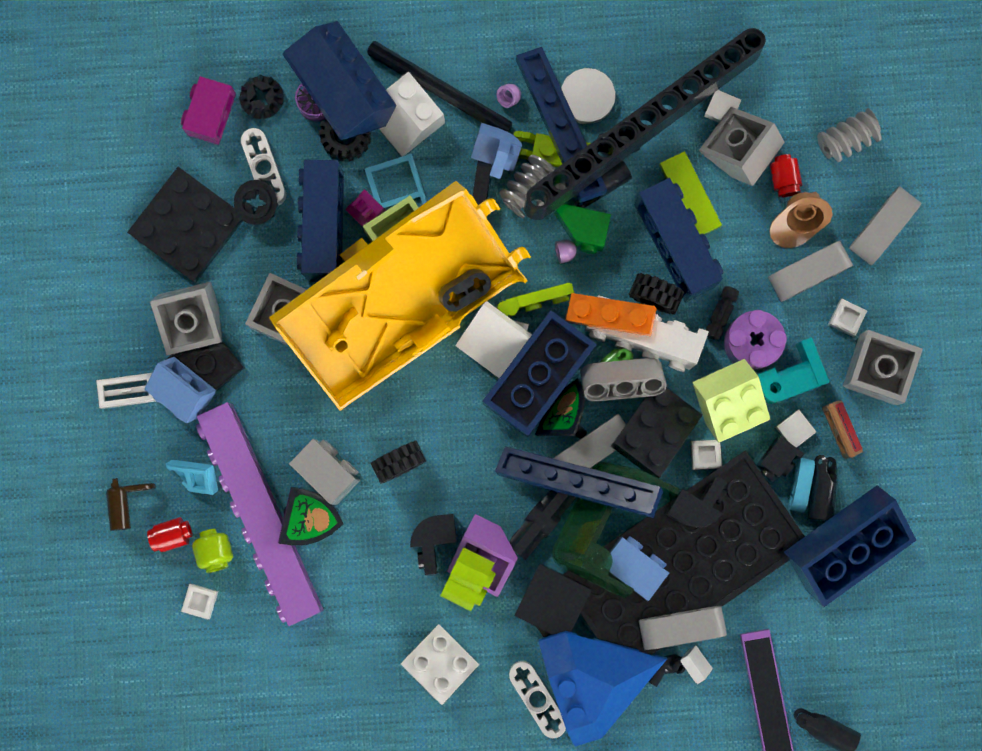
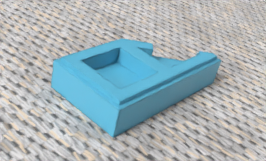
(195, 476)

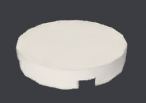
(589, 95)

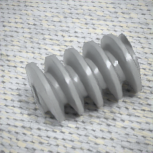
(849, 135)
(533, 173)

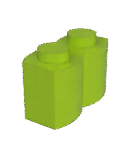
(467, 580)

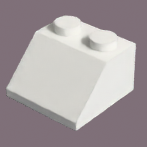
(413, 117)

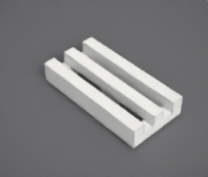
(121, 380)

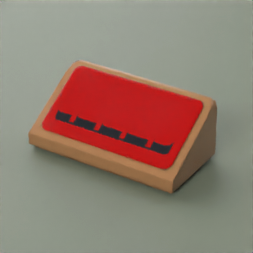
(842, 429)

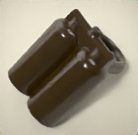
(118, 503)

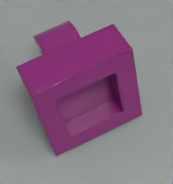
(365, 208)

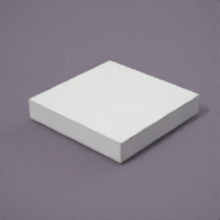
(493, 339)

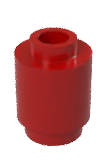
(786, 176)
(169, 535)

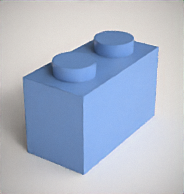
(179, 389)
(636, 568)

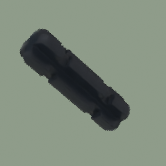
(722, 312)

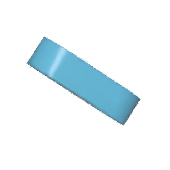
(801, 485)

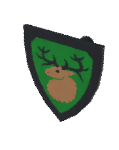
(565, 413)
(307, 518)

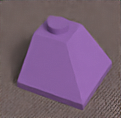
(491, 543)

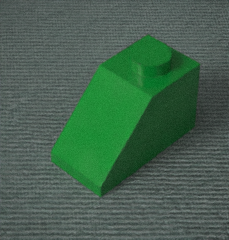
(584, 227)

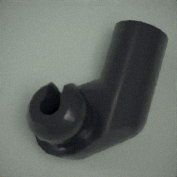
(671, 665)

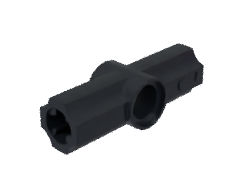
(540, 522)

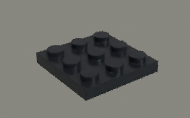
(186, 224)

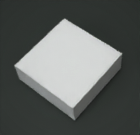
(720, 105)
(847, 317)
(795, 428)
(705, 454)
(199, 601)
(696, 664)

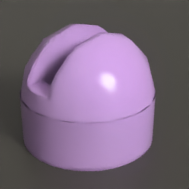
(508, 99)
(565, 250)

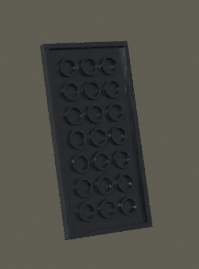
(703, 563)

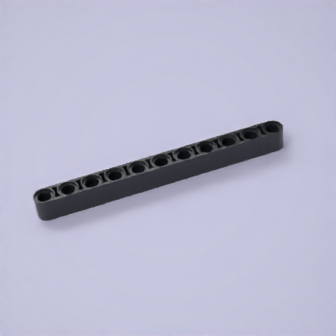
(639, 133)

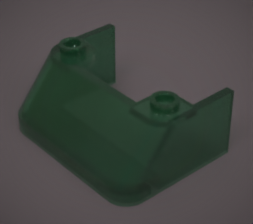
(577, 541)

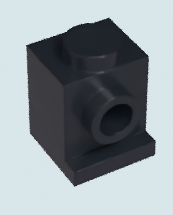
(778, 459)

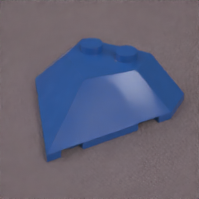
(594, 681)

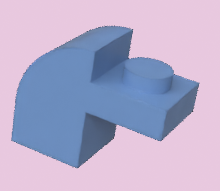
(496, 148)

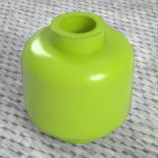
(212, 551)

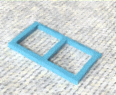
(407, 158)

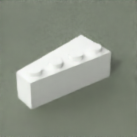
(668, 342)

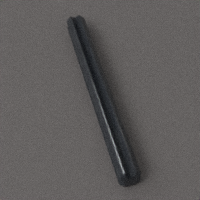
(438, 87)

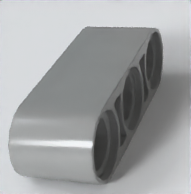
(885, 225)
(810, 271)
(623, 379)
(595, 445)
(682, 627)

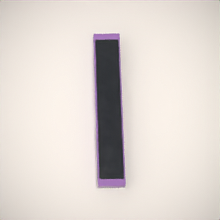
(766, 691)

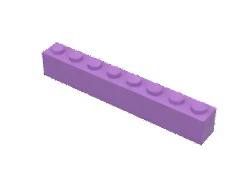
(259, 513)

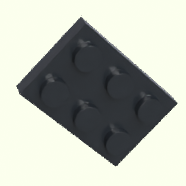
(656, 432)

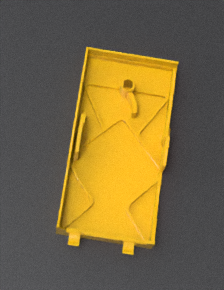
(385, 301)

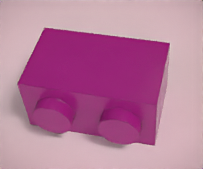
(208, 110)

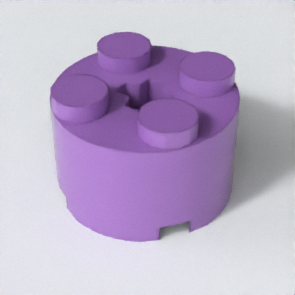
(751, 324)

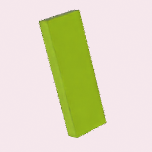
(682, 172)

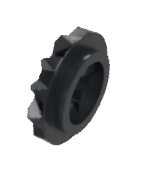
(257, 108)
(249, 191)

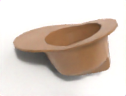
(800, 220)

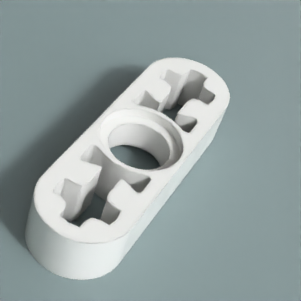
(263, 146)
(519, 684)

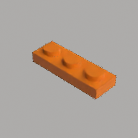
(611, 314)

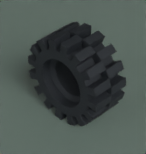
(342, 151)
(657, 293)
(398, 462)

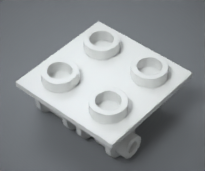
(439, 664)

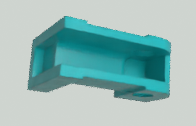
(796, 378)

